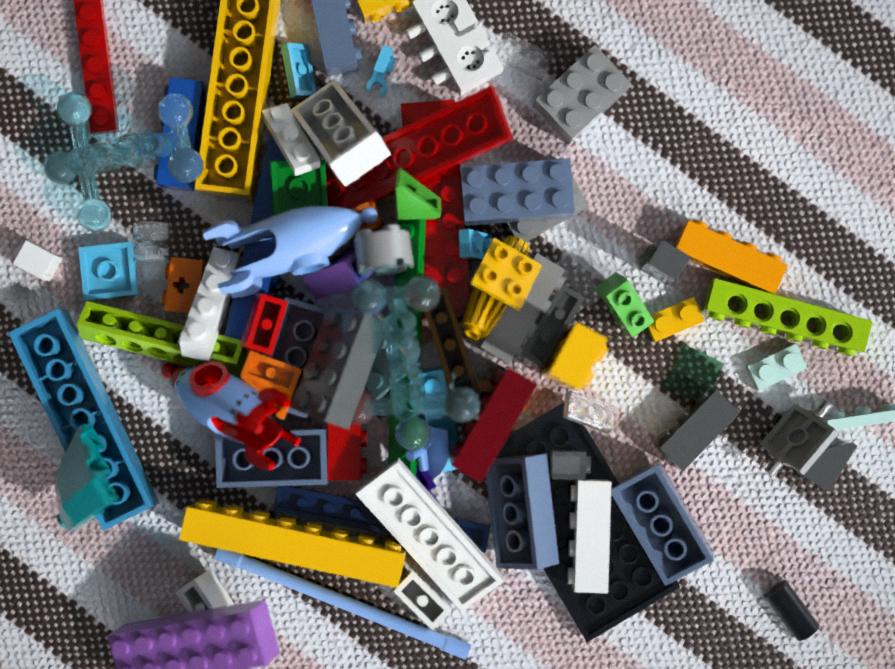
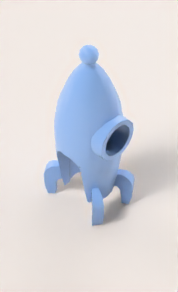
(303, 243)

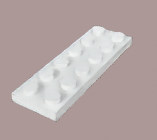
(429, 535)

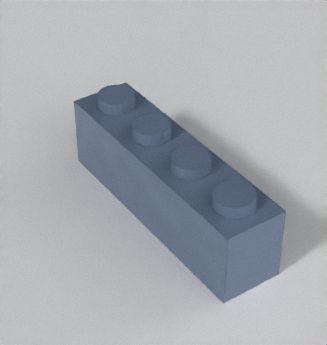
(336, 35)

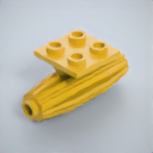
(499, 281)

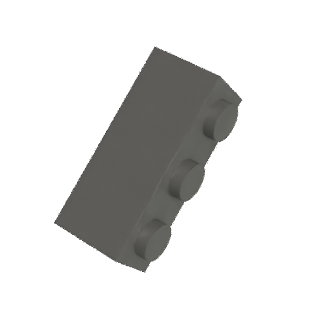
(696, 428)

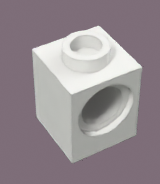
(37, 260)

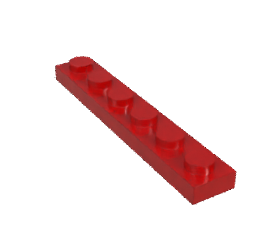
(96, 66)

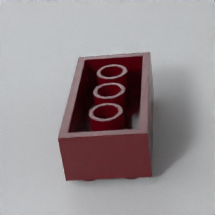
(492, 424)

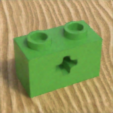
(624, 304)

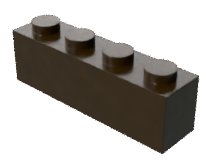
(450, 344)

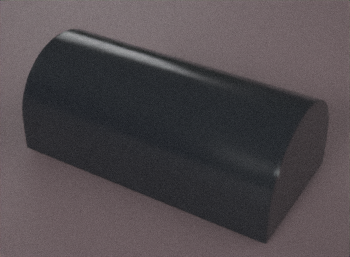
(792, 611)

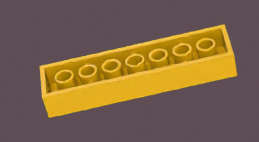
(237, 97)
(293, 543)

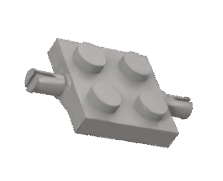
(799, 438)

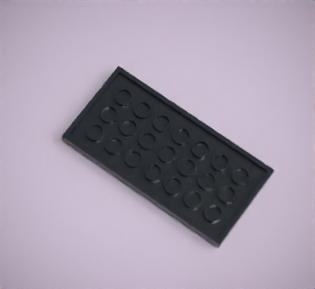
(632, 577)

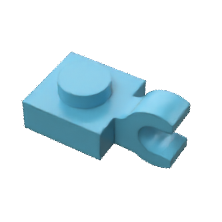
(384, 65)

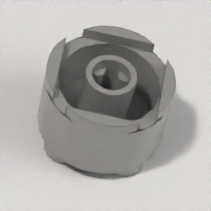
(383, 251)

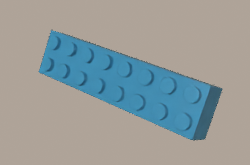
(76, 396)

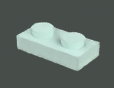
(776, 367)

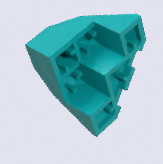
(82, 482)

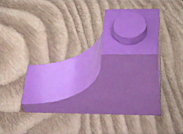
(337, 276)

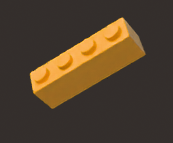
(730, 258)

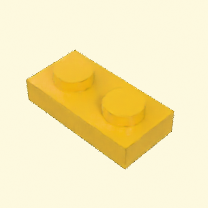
(675, 319)

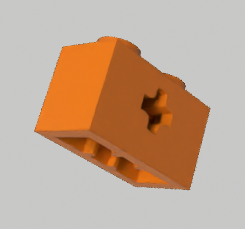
(178, 272)

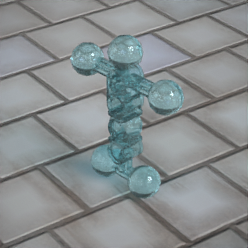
(63, 167)
(460, 403)

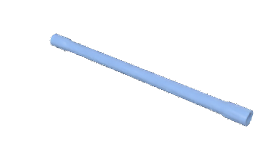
(446, 643)

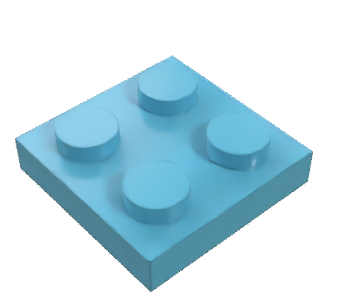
(108, 271)

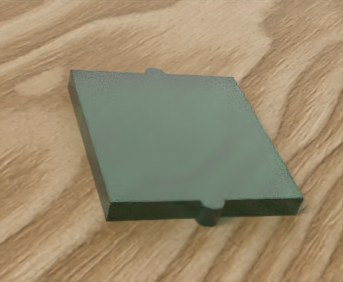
(693, 373)

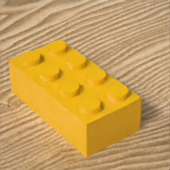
(575, 357)

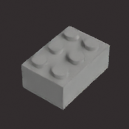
(582, 94)

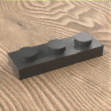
(552, 326)

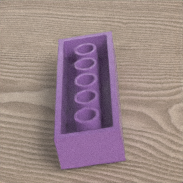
(204, 639)

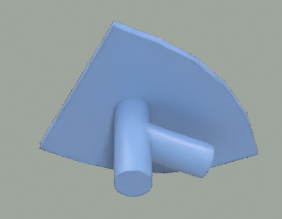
(435, 454)

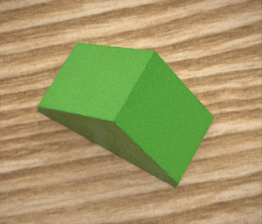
(414, 199)

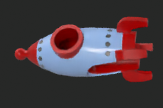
(231, 407)

